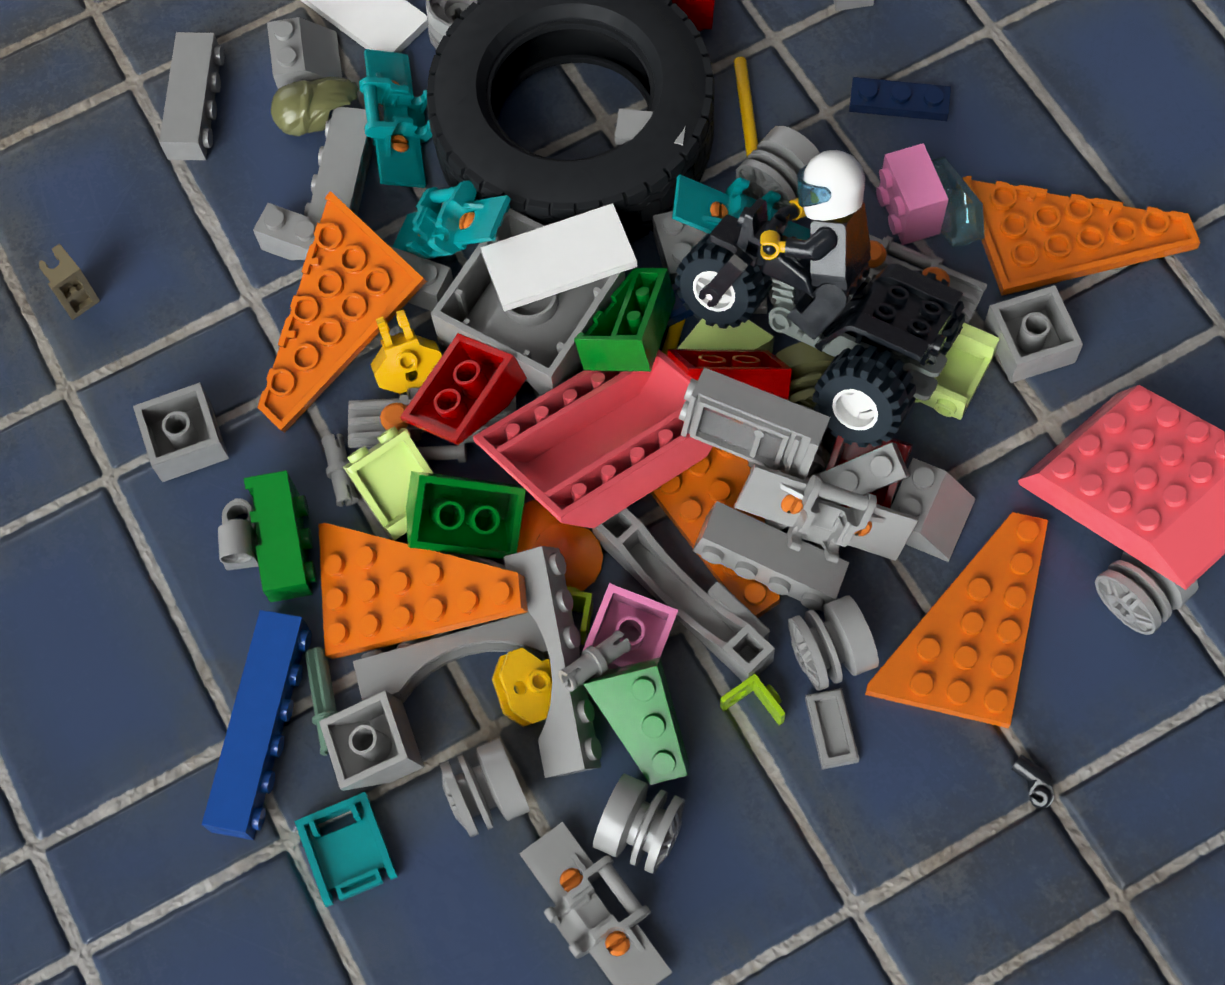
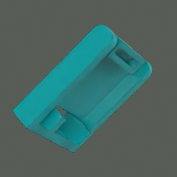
(347, 857)

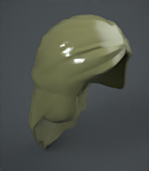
(306, 105)

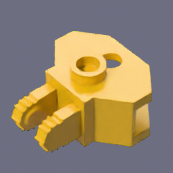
(403, 357)
(532, 683)

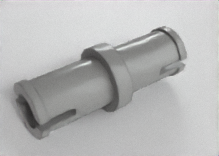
(336, 459)
(594, 660)

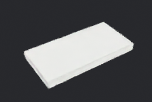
(374, 23)
(558, 257)

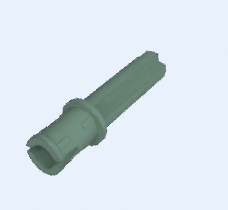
(321, 690)

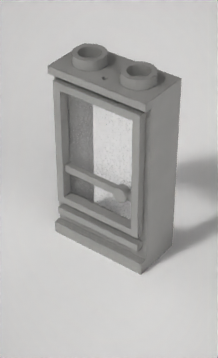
(752, 423)

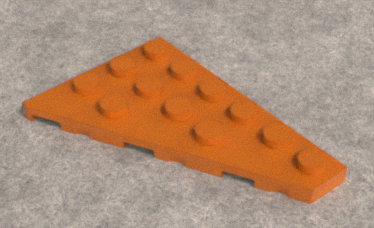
(1056, 238)

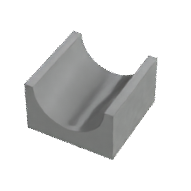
(535, 333)

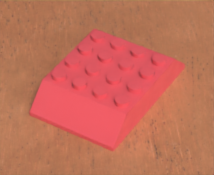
(597, 441)
(1143, 482)

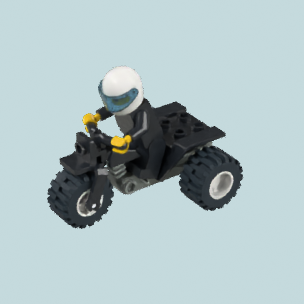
(876, 337)

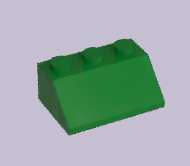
(463, 515)

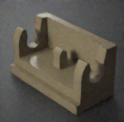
(69, 284)

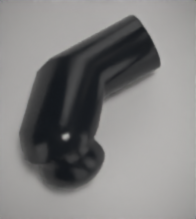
(1038, 780)

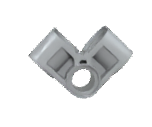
(237, 537)

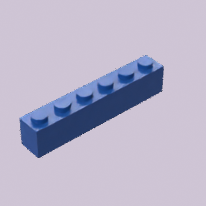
(257, 725)

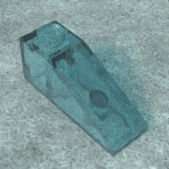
(964, 211)

